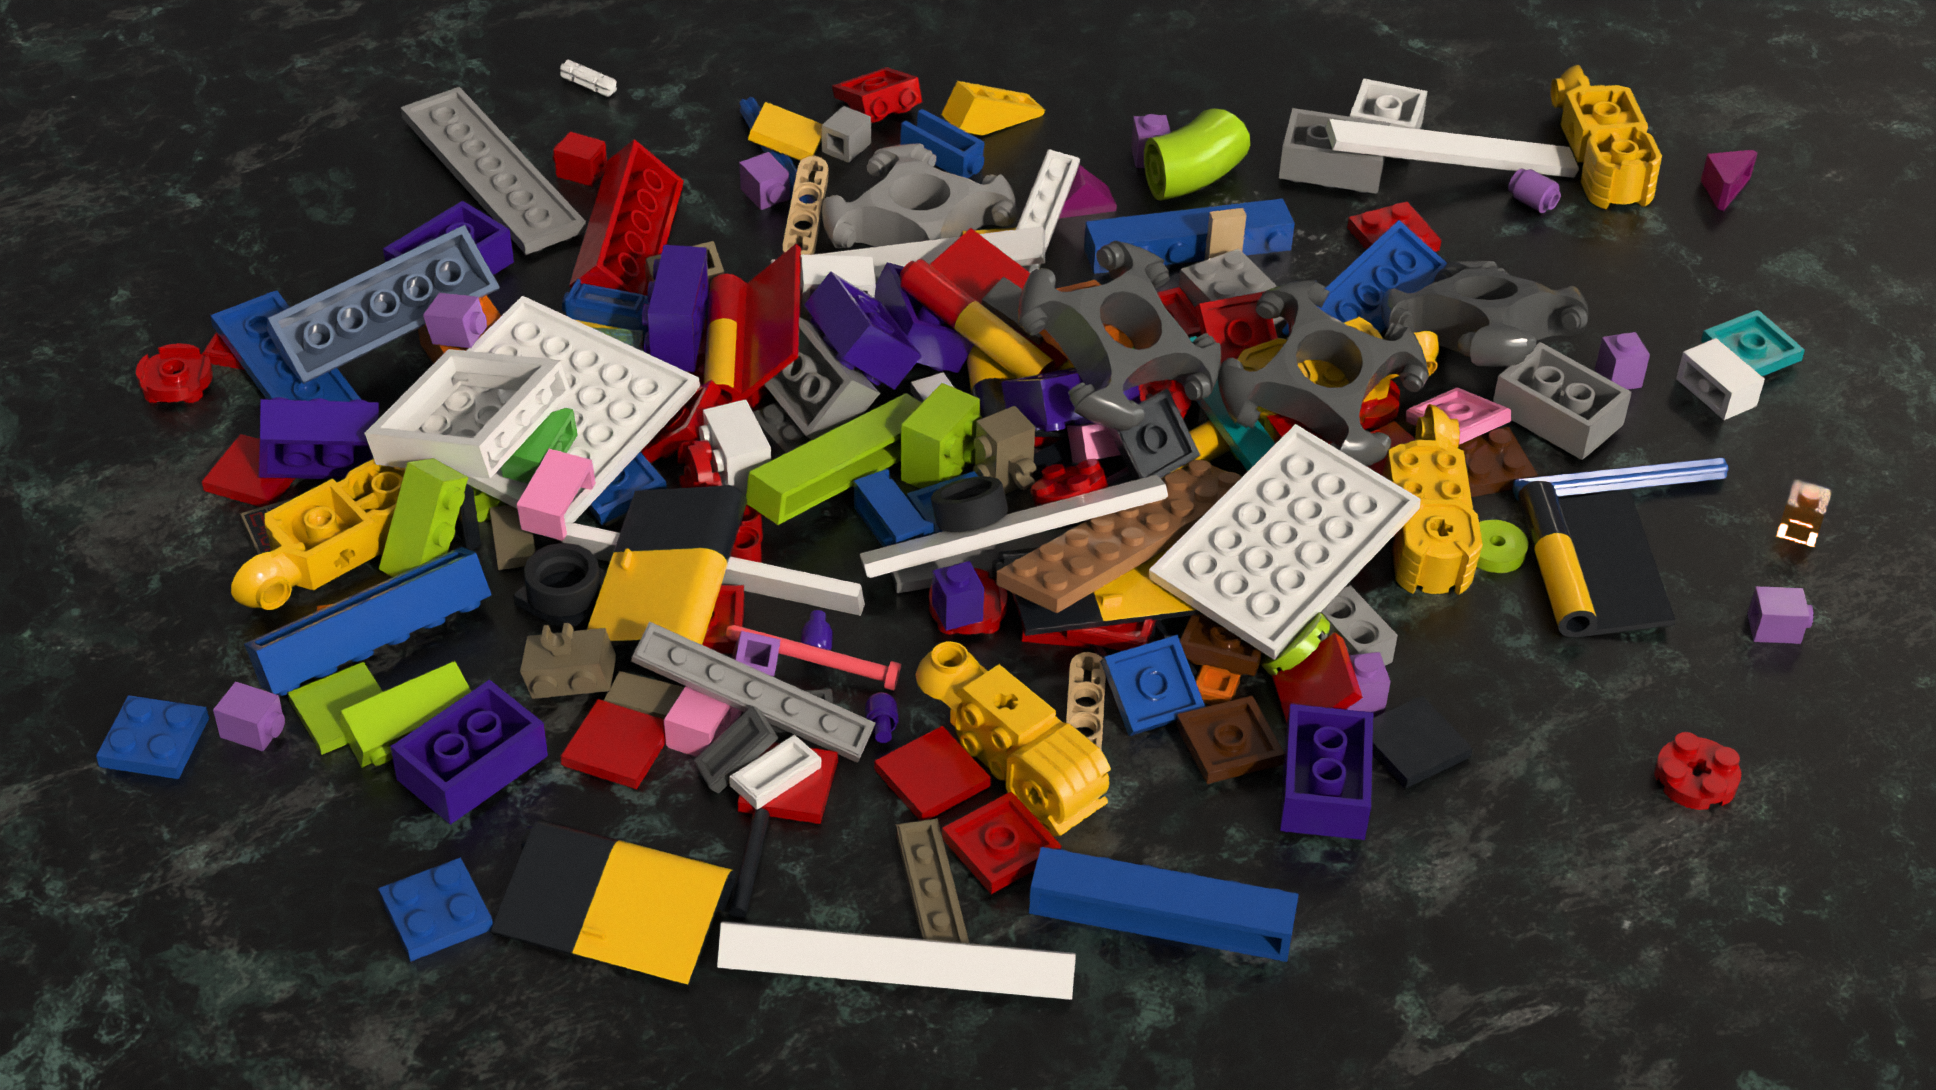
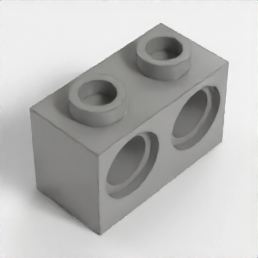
(1359, 626)

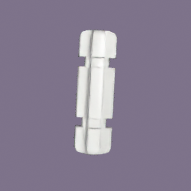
(588, 78)

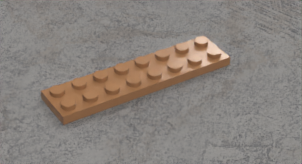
(1116, 542)

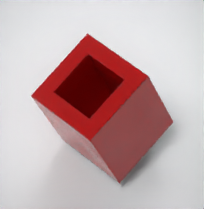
(580, 158)

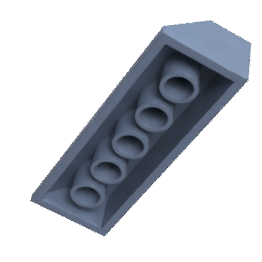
(377, 305)

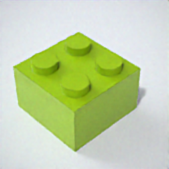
(939, 437)

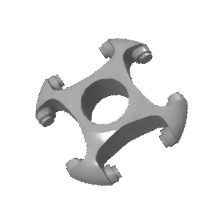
(916, 202)

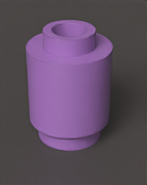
(1534, 190)

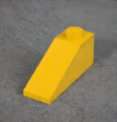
(988, 109)

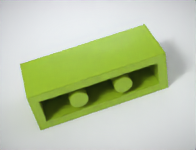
(423, 515)
(395, 713)

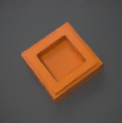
(1216, 684)

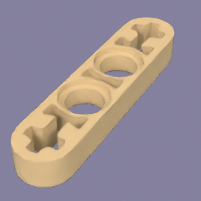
(806, 212)
(1092, 715)

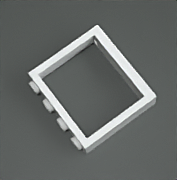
(539, 389)

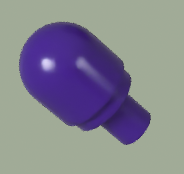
(817, 631)
(884, 712)

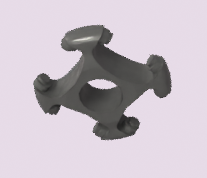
(1136, 309)
(1487, 312)
(1319, 336)

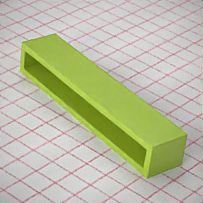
(830, 462)

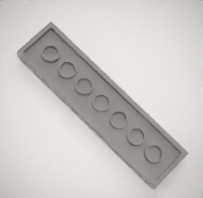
(493, 170)

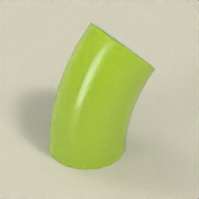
(1195, 154)

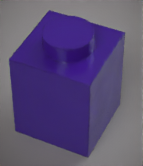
(957, 595)

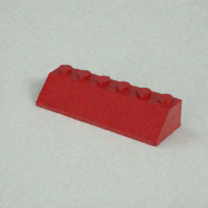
(628, 221)

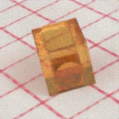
(1804, 513)

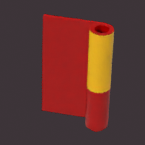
(954, 292)
(752, 327)

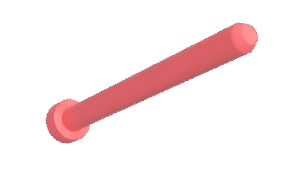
(824, 657)

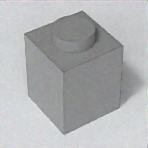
(846, 134)

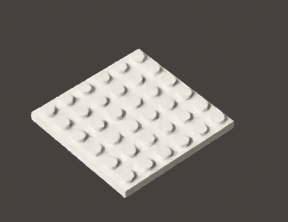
(615, 394)

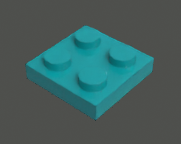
(1757, 342)

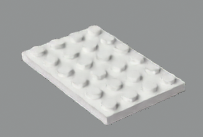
(1284, 540)

